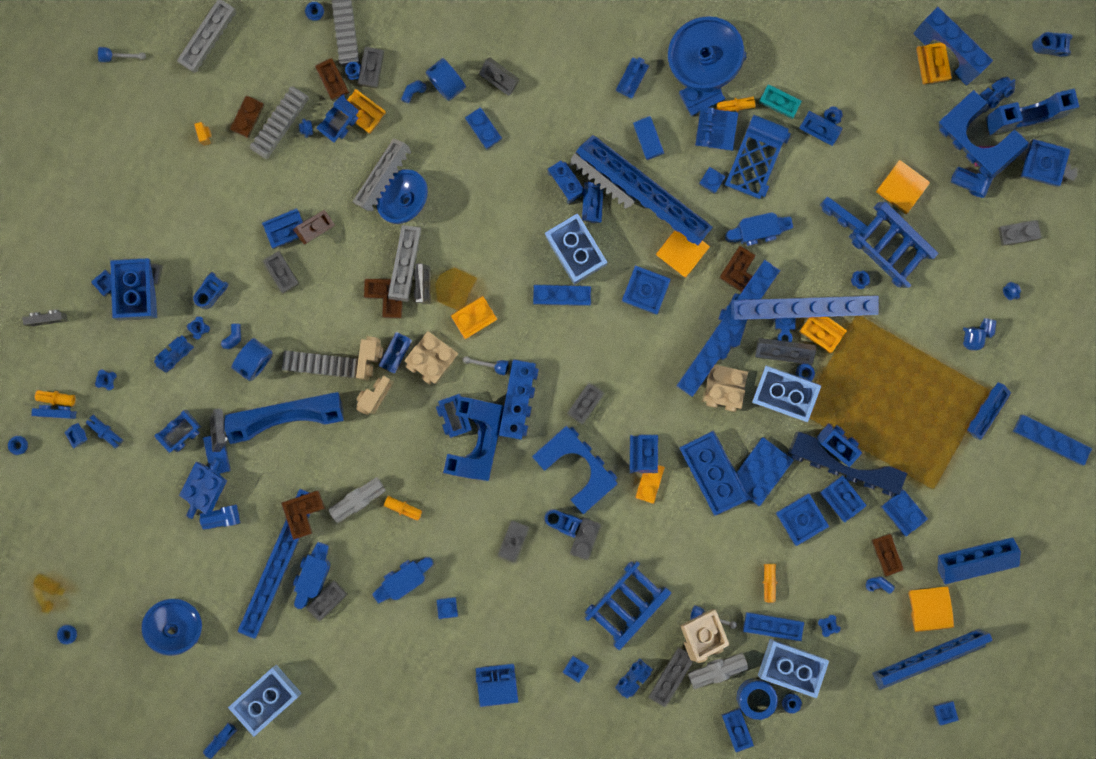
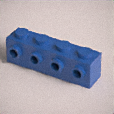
(517, 399)
(979, 560)

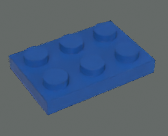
(762, 470)

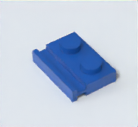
(696, 99)
(280, 229)
(644, 453)
(843, 499)
(904, 513)

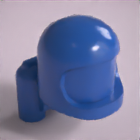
(976, 337)

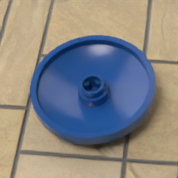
(706, 53)

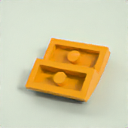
(902, 187)
(681, 253)
(931, 609)

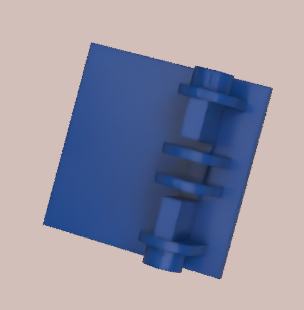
(716, 128)
(496, 685)

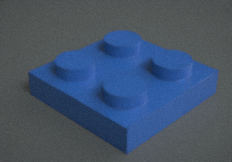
(1045, 163)
(646, 290)
(802, 519)

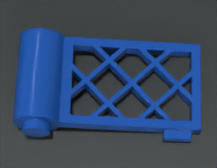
(768, 134)

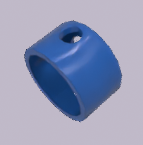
(445, 79)
(252, 359)
(744, 691)

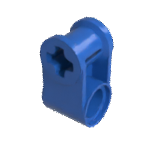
(1057, 44)
(211, 290)
(564, 522)

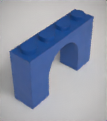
(943, 29)
(1013, 117)
(991, 159)
(488, 421)
(600, 480)

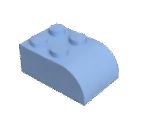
(575, 249)
(786, 393)
(793, 668)
(264, 700)

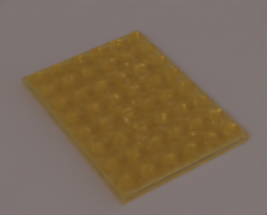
(896, 401)

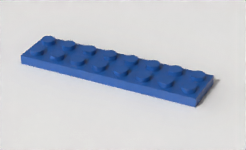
(644, 189)

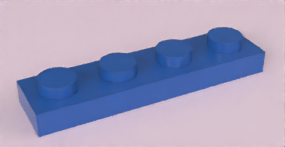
(1052, 440)

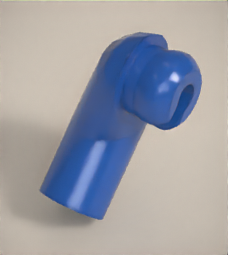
(416, 86)
(233, 339)
(879, 582)

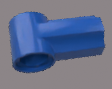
(975, 183)
(224, 517)

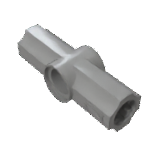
(357, 500)
(718, 670)

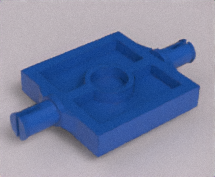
(203, 487)

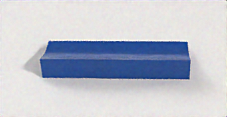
(931, 658)

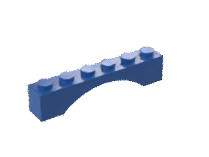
(248, 423)

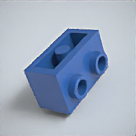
(838, 444)

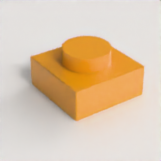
(203, 133)

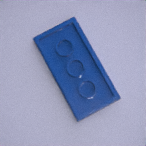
(714, 473)

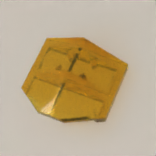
(454, 288)

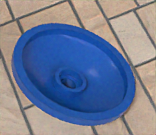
(403, 197)
(170, 615)

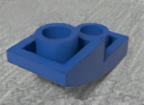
(648, 138)

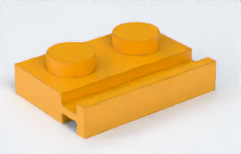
(933, 63)
(369, 112)
(473, 317)
(823, 332)

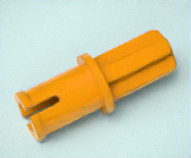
(737, 104)
(55, 398)
(403, 508)
(770, 583)

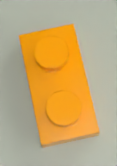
(649, 485)

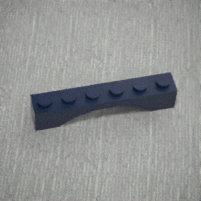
(884, 478)

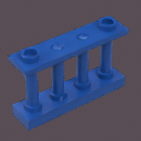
(911, 238)
(646, 608)

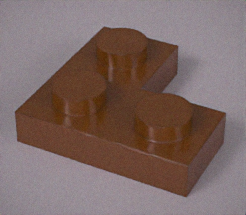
(735, 271)
(380, 290)
(297, 511)

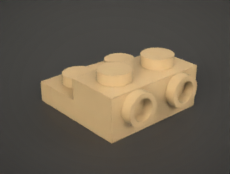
(369, 352)
(430, 358)
(725, 388)
(369, 400)
(704, 636)

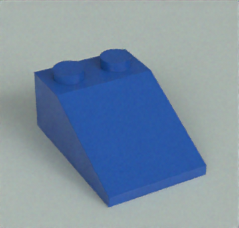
(132, 290)

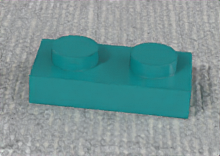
(780, 101)

